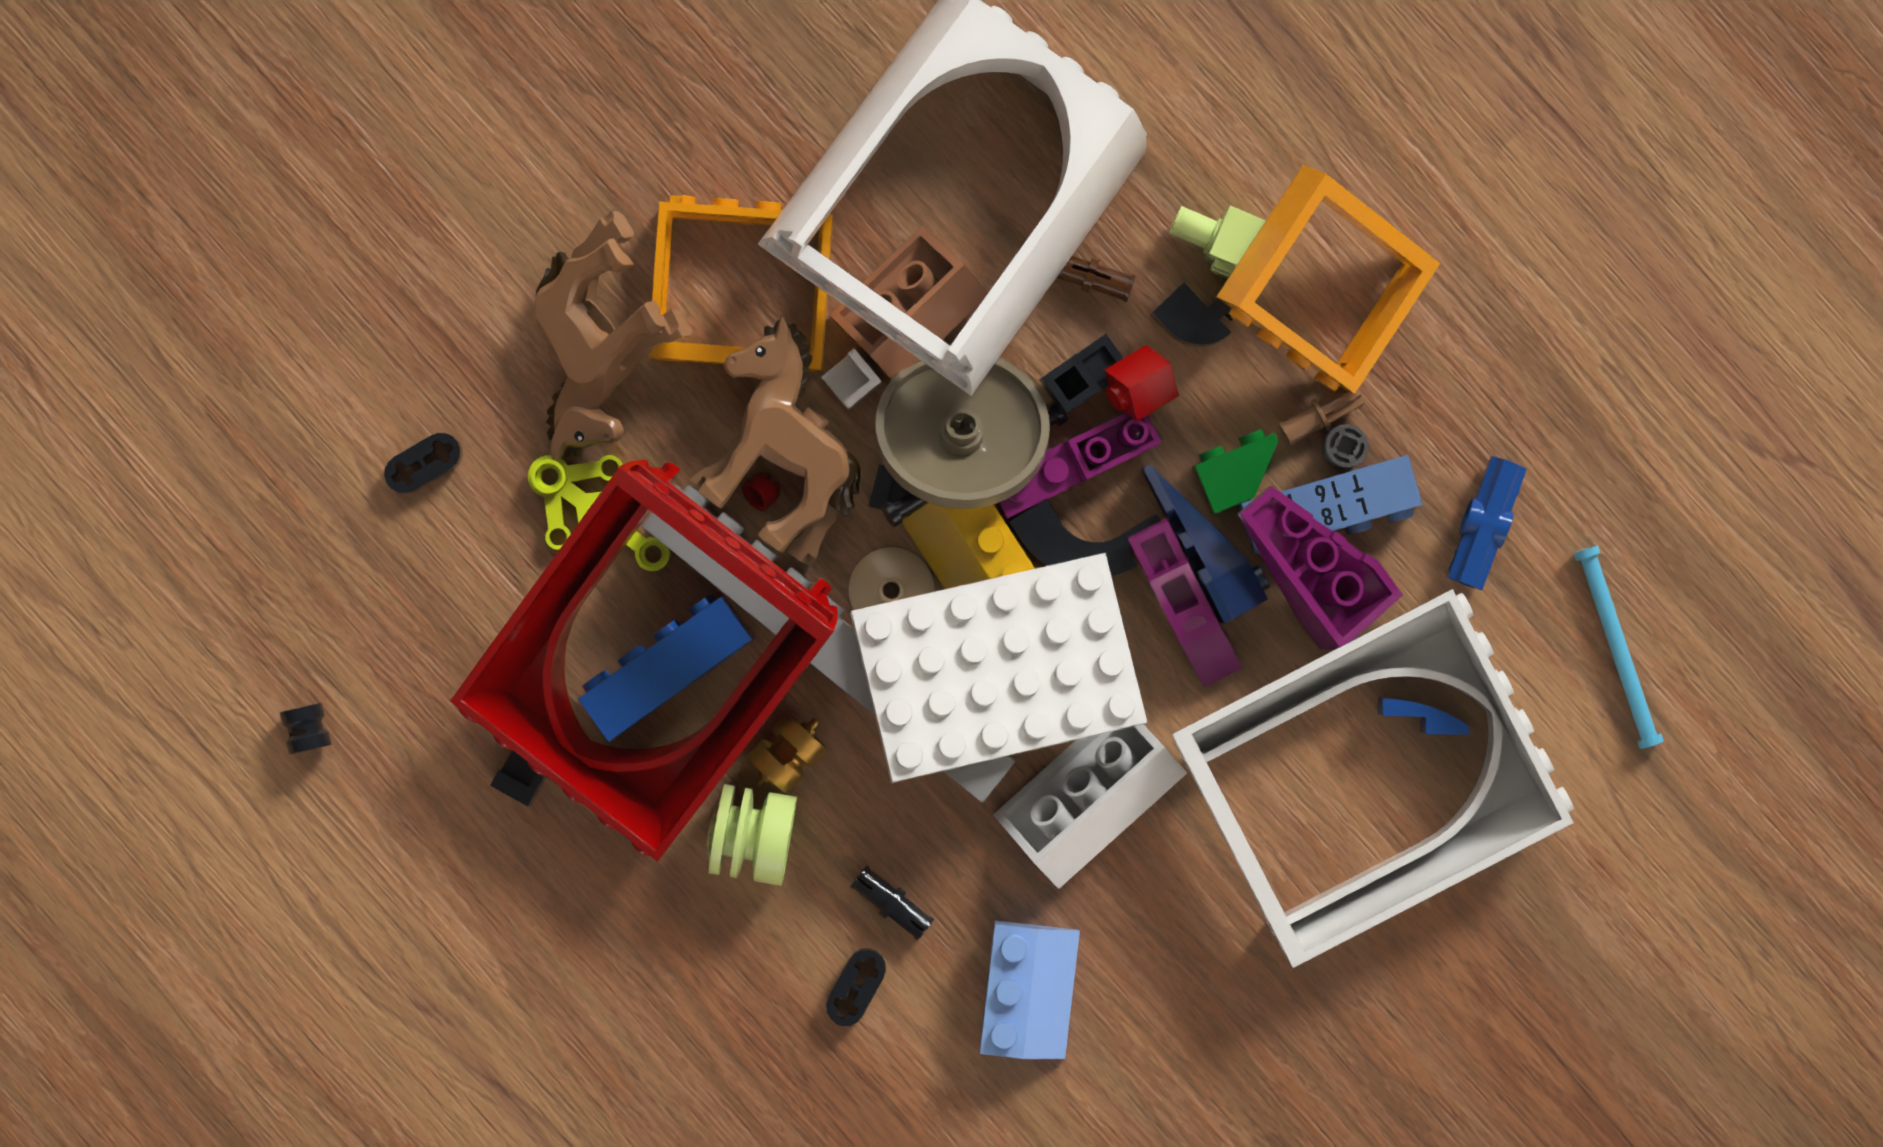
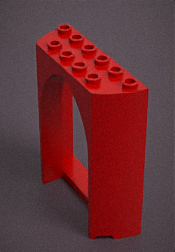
(521, 681)

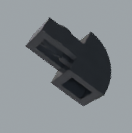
(1081, 375)

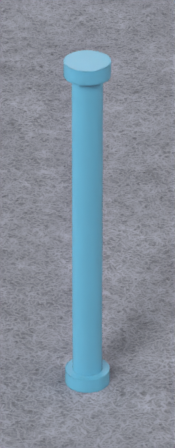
(1618, 647)

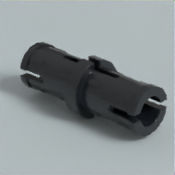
(892, 903)

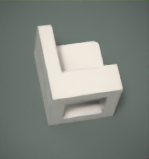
(852, 379)

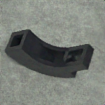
(1052, 544)

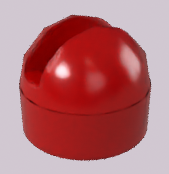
(761, 491)

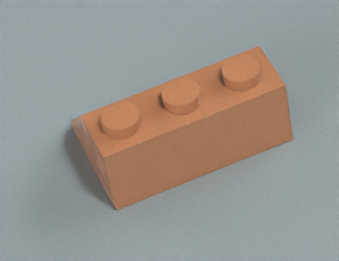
(925, 285)

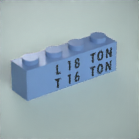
(1358, 496)

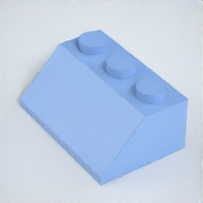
(1029, 991)

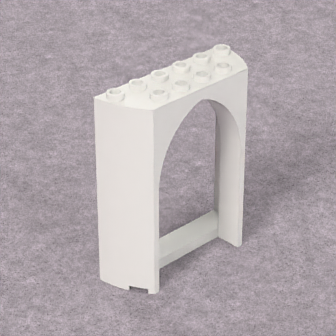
(1099, 153)
(1505, 812)

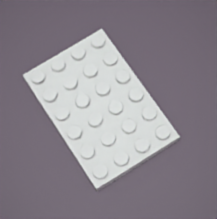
(998, 667)

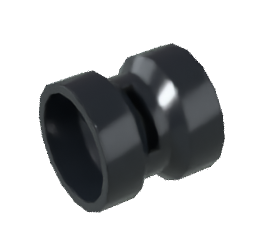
(305, 728)

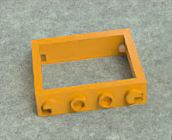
(725, 211)
(1272, 245)

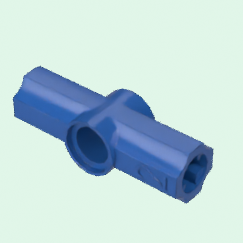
(1486, 523)

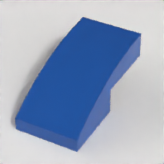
(1432, 720)

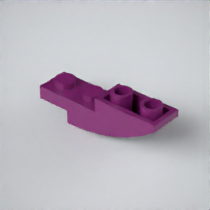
(1083, 459)
(1184, 602)

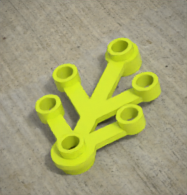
(582, 502)

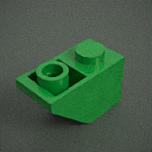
(1234, 475)

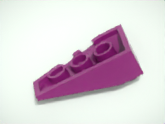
(1321, 575)

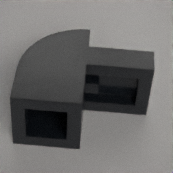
(1191, 320)

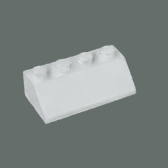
(1088, 798)

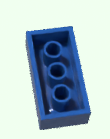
(666, 668)

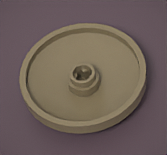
(959, 445)

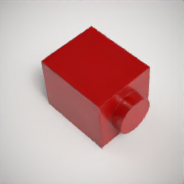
(1141, 383)

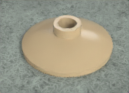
(887, 566)

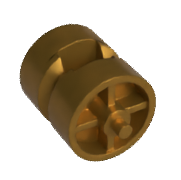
(787, 752)

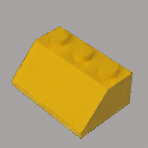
(966, 544)

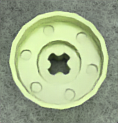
(751, 834)

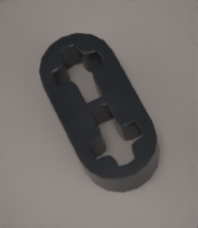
(428, 472)
(847, 981)

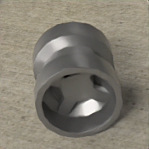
(1338, 448)

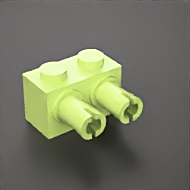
(1222, 240)

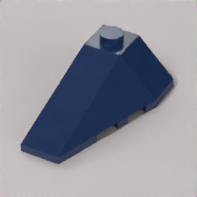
(1219, 567)

